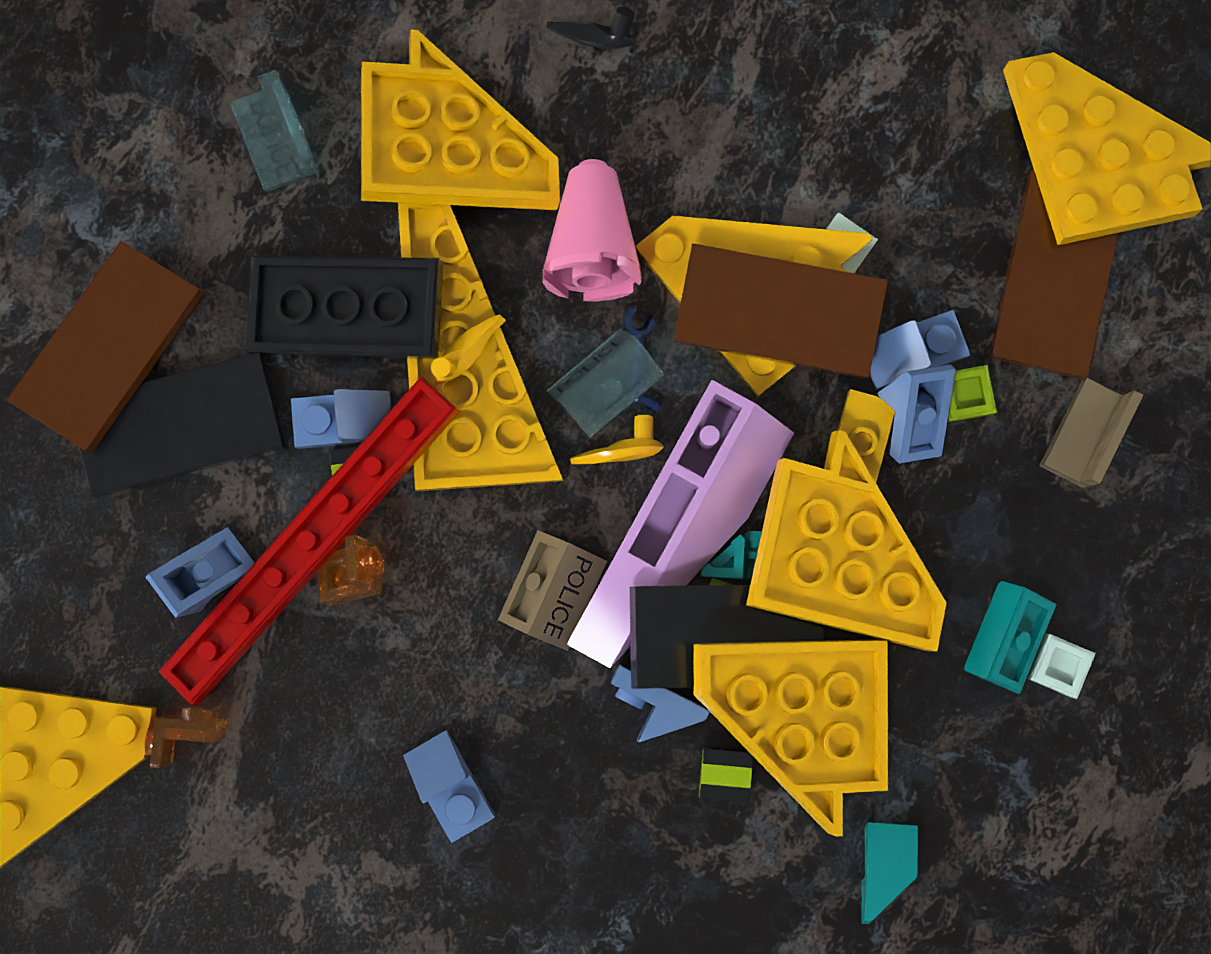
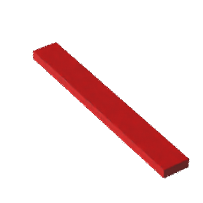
(309, 541)

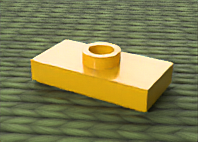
(868, 426)

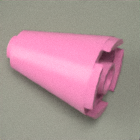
(592, 238)

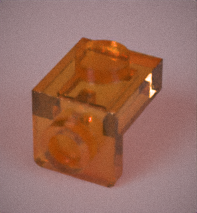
(351, 573)
(191, 725)

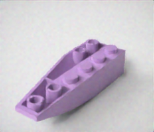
(688, 514)

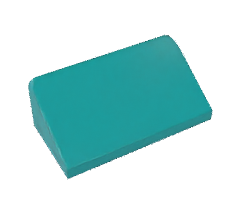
(1009, 636)

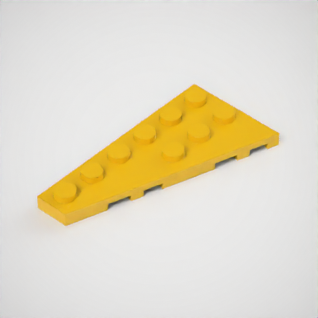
(497, 431)

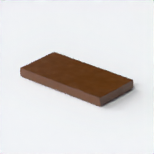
(1051, 294)
(780, 311)
(105, 347)

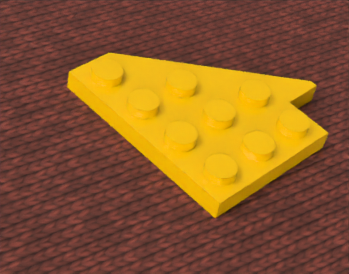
(446, 140)
(1101, 153)
(669, 251)
(841, 555)
(804, 714)
(60, 757)

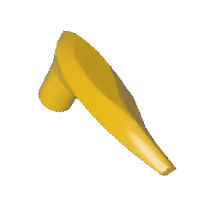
(465, 350)
(624, 450)

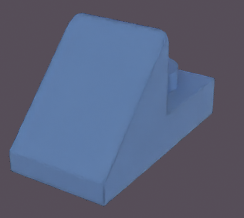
(917, 346)
(921, 412)
(338, 418)
(200, 573)
(669, 708)
(448, 786)

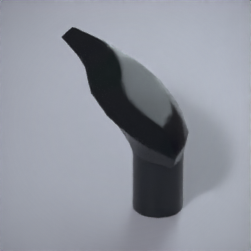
(598, 35)

